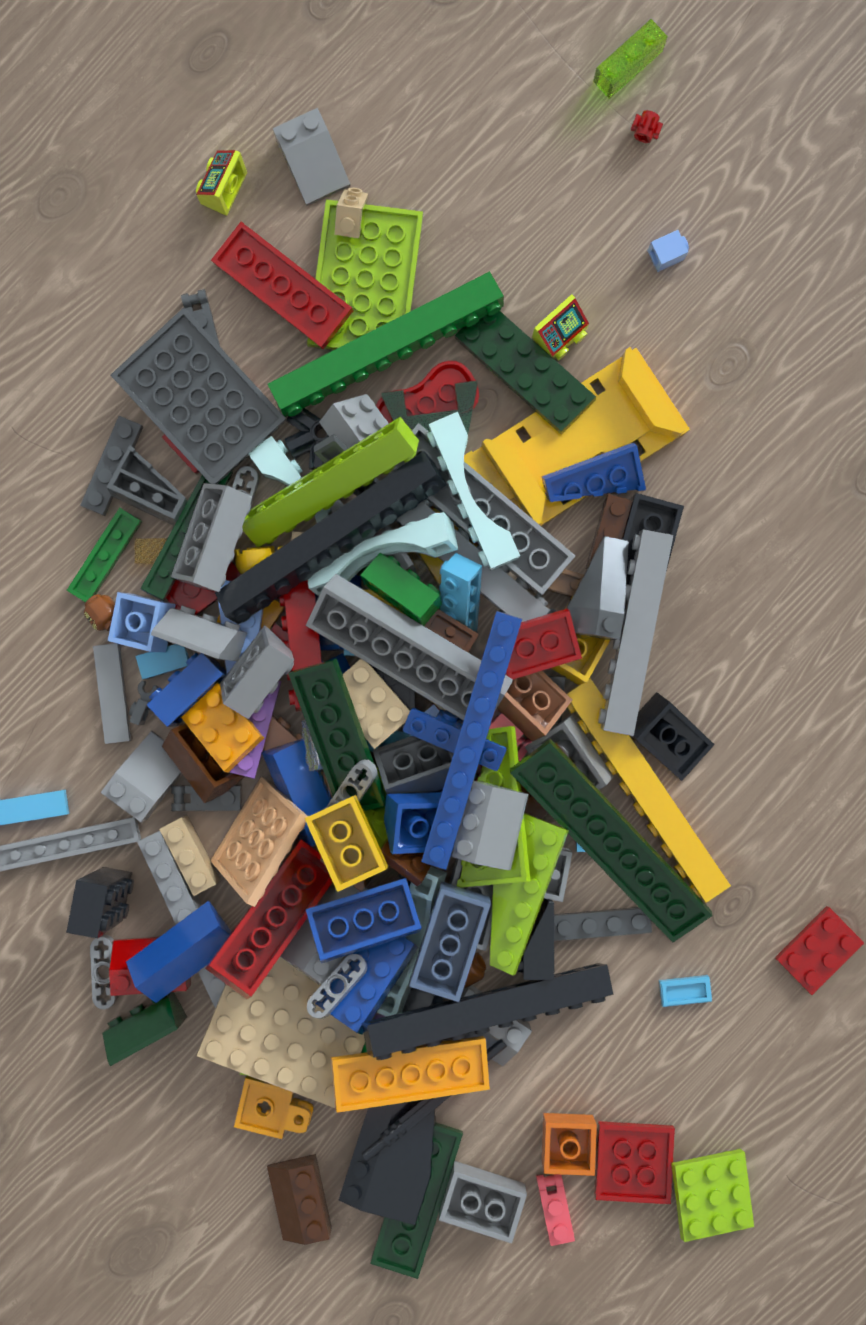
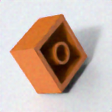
(569, 1144)

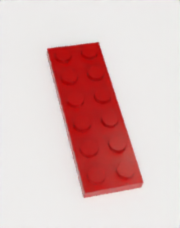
(282, 285)

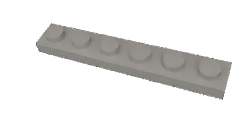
(69, 843)

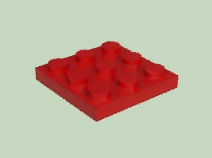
(634, 1162)

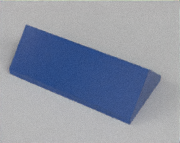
(296, 782)
(178, 953)

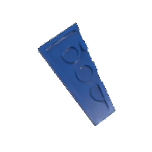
(606, 473)

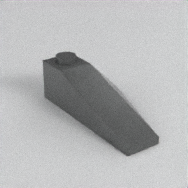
(600, 598)

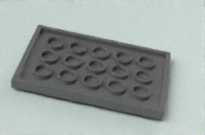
(198, 397)

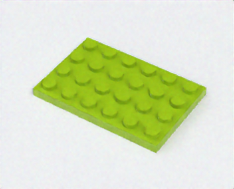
(370, 271)

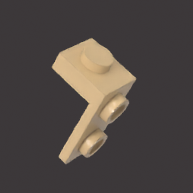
(350, 212)

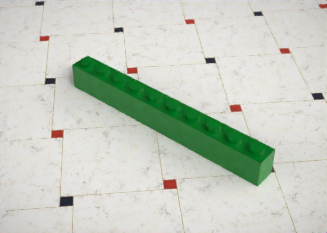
(387, 344)

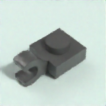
(139, 709)

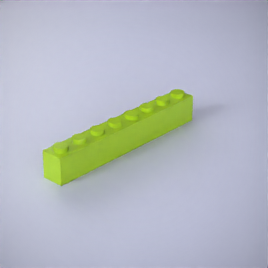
(330, 482)

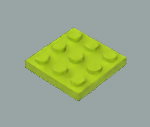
(712, 1195)

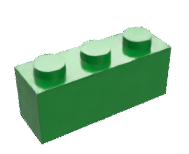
(402, 588)

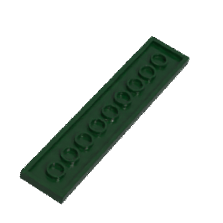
(610, 840)

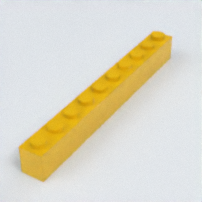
(649, 796)

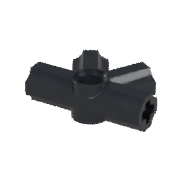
(306, 439)

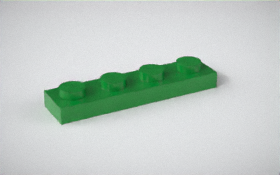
(104, 555)

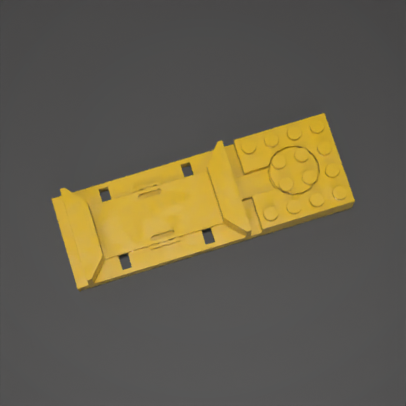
(627, 411)

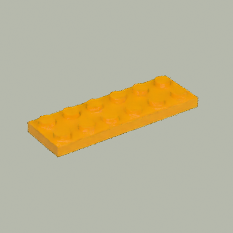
(413, 1076)

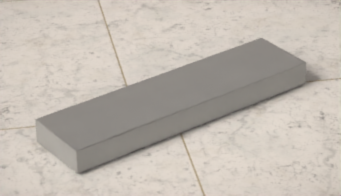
(112, 693)

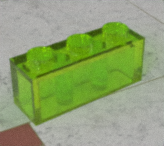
(630, 58)

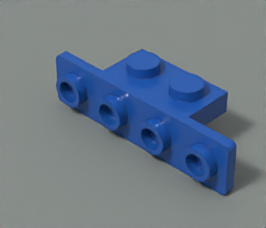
(444, 733)

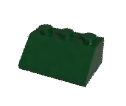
(142, 1027)

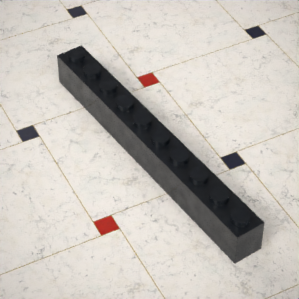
(331, 538)
(486, 1009)

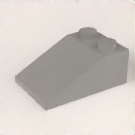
(311, 156)
(143, 779)

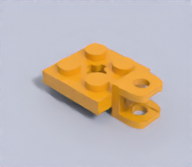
(283, 1112)

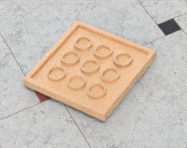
(258, 841)

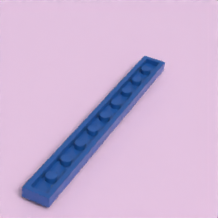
(471, 739)

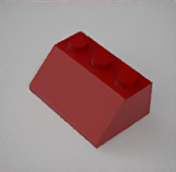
(120, 978)

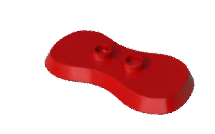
(435, 391)

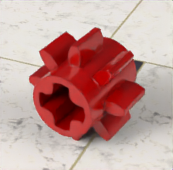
(646, 126)

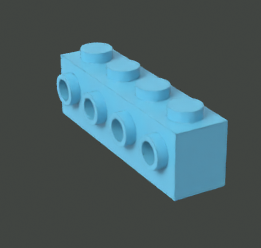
(461, 590)

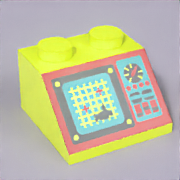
(222, 181)
(561, 328)

